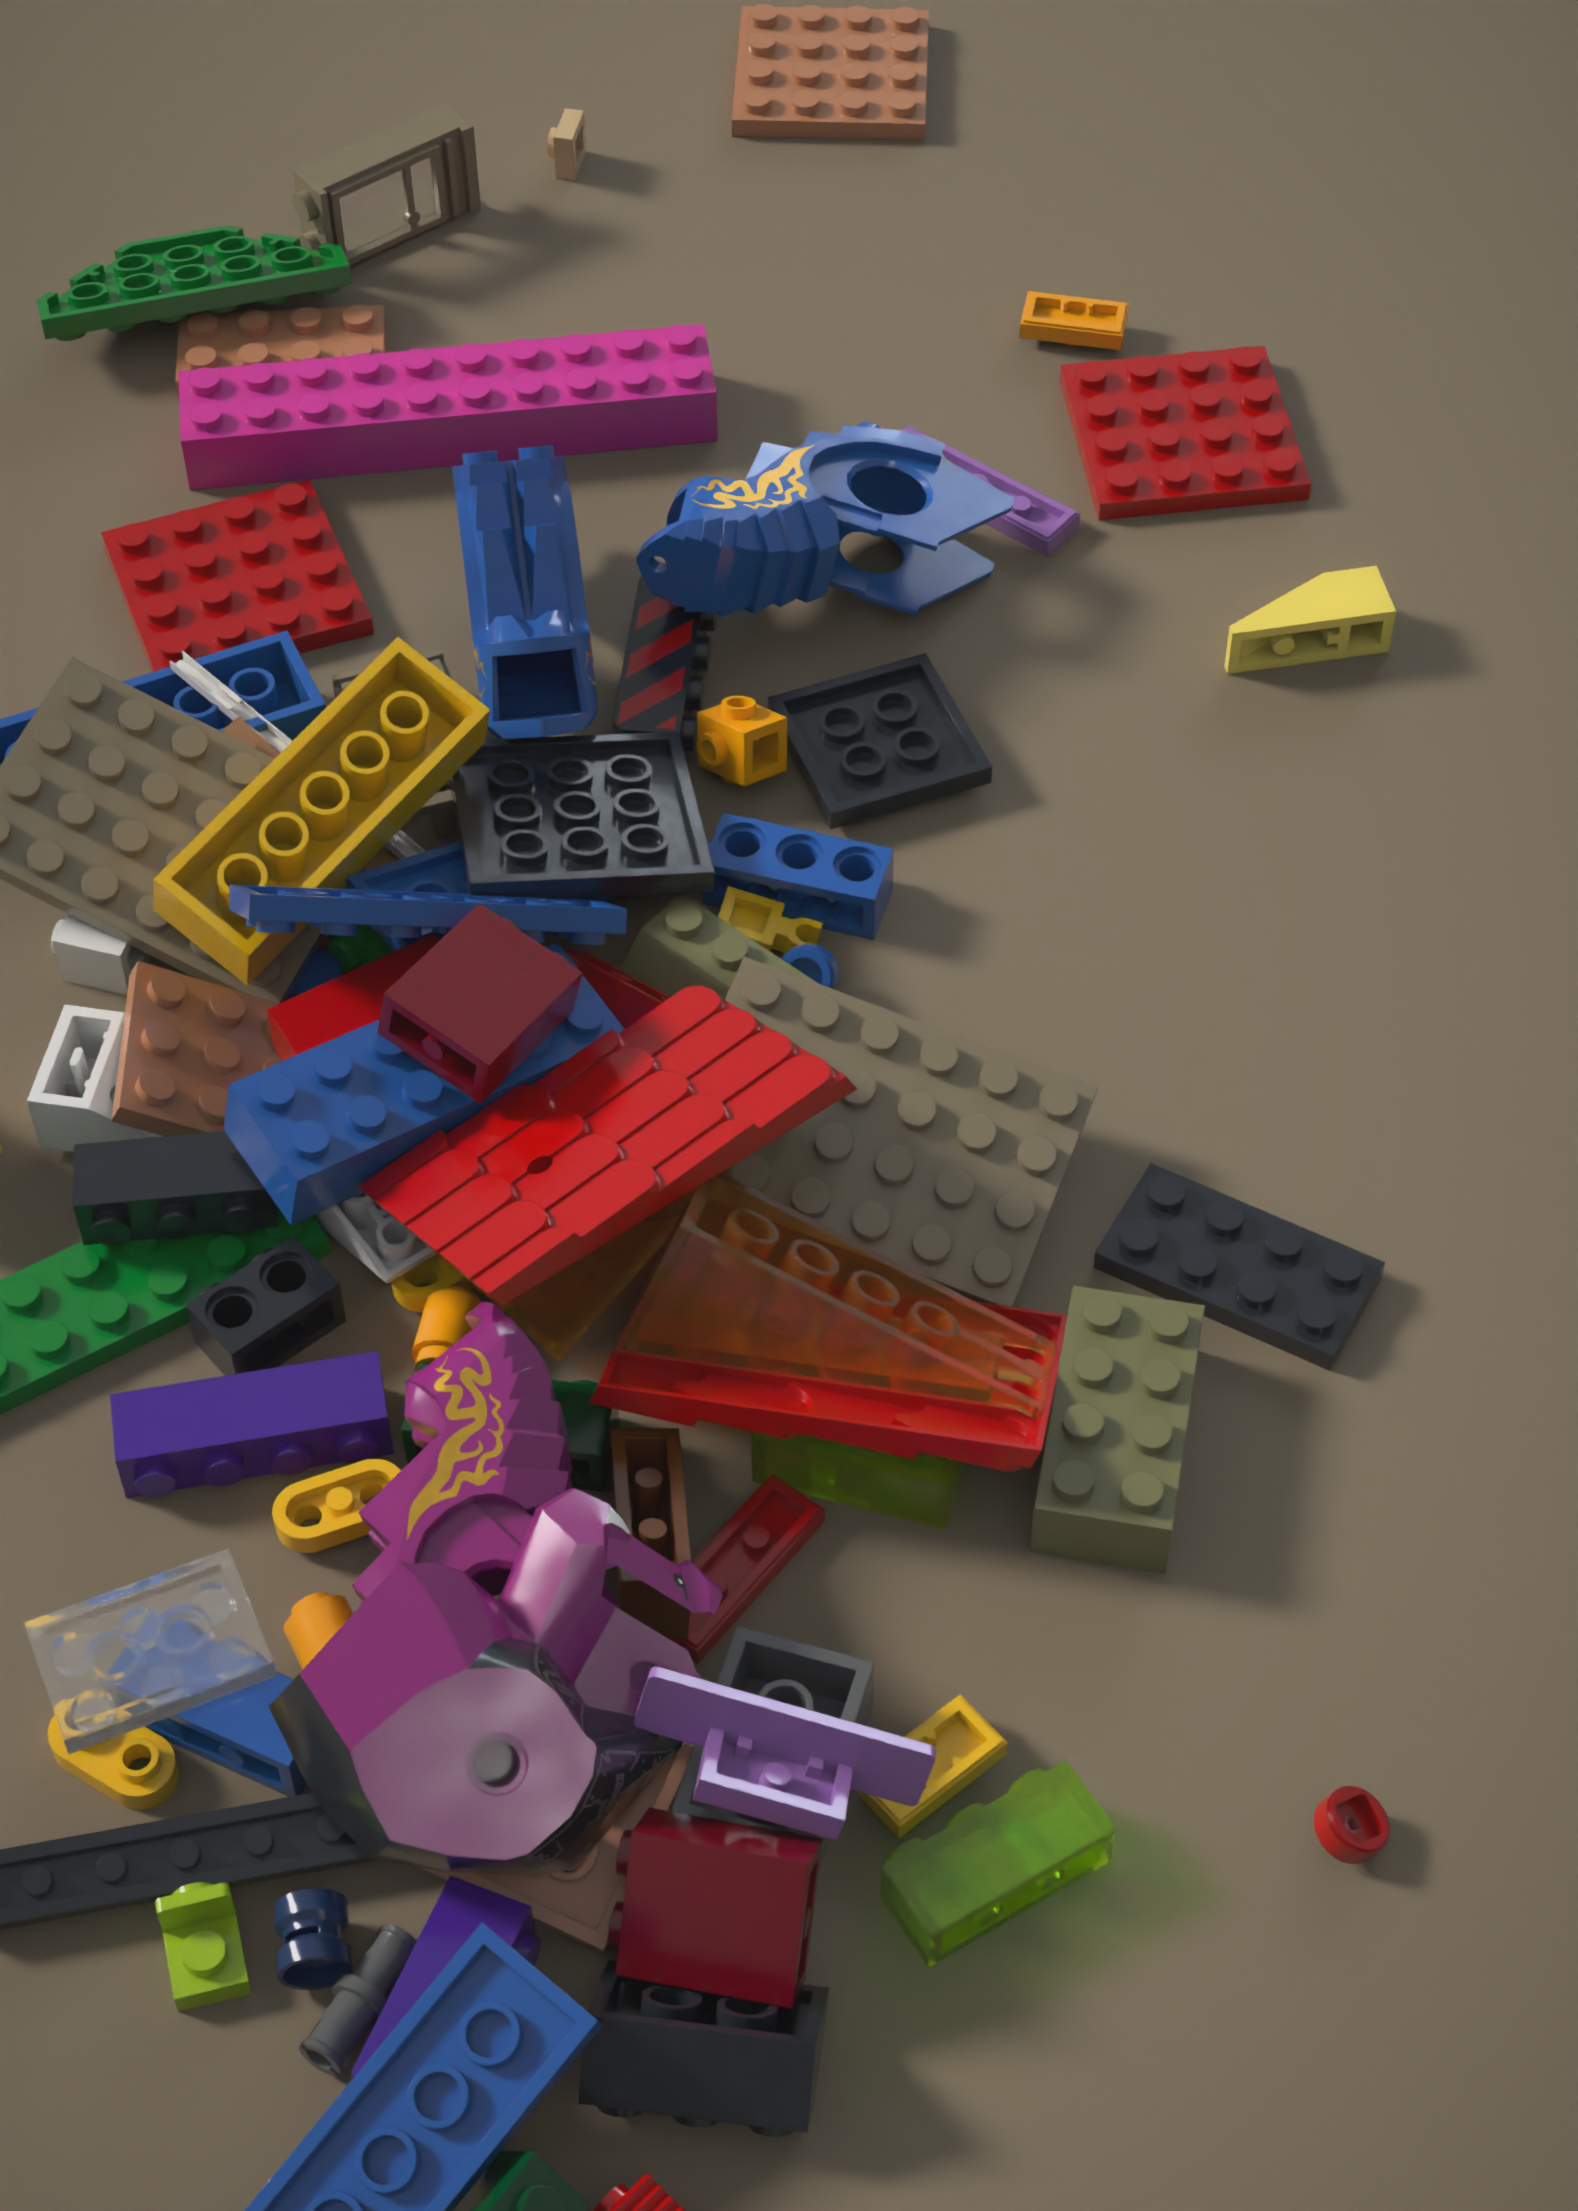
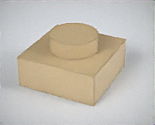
(568, 144)

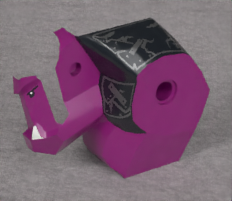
(488, 1725)

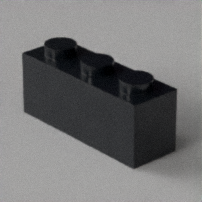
(166, 1189)

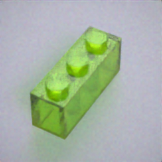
(862, 1478)
(996, 1861)

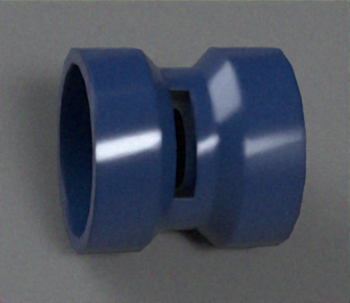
(312, 1938)

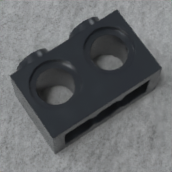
(269, 1320)

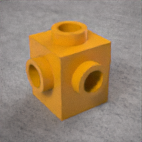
(742, 741)

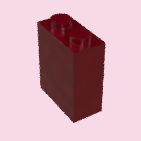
(479, 1002)
(716, 1906)

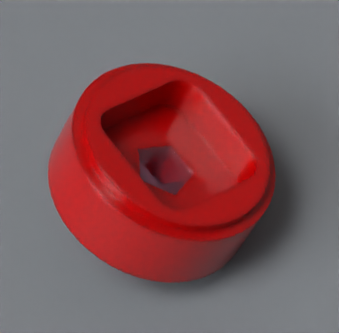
(1351, 1825)

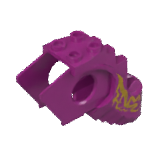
(486, 1461)

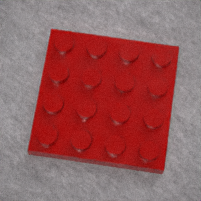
(1183, 433)
(237, 576)

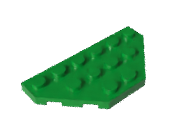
(190, 275)

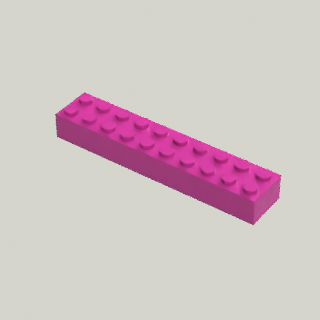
(446, 402)

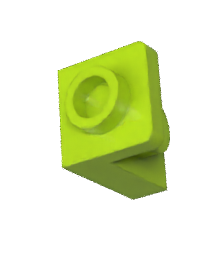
(203, 1945)

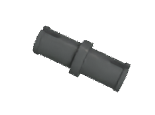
(358, 2000)

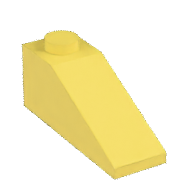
(1319, 621)

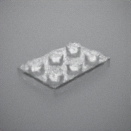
(149, 1650)

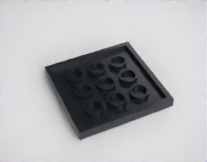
(580, 818)

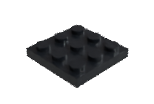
(880, 741)

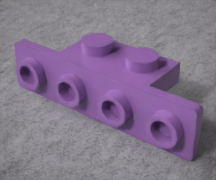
(778, 1756)

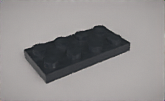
(1240, 1264)

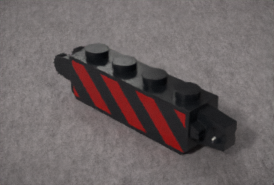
(662, 669)

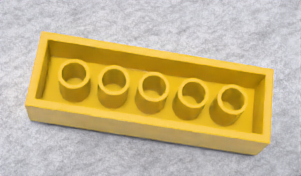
(324, 803)

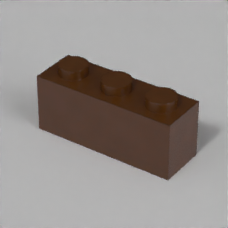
(649, 1496)

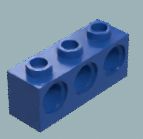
(811, 872)

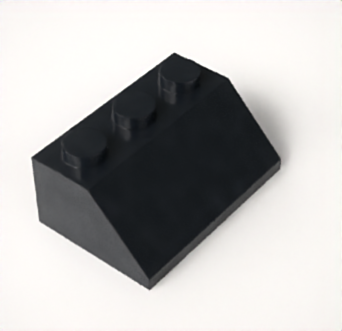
(703, 2055)

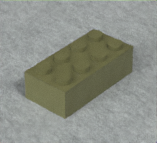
(1117, 1429)

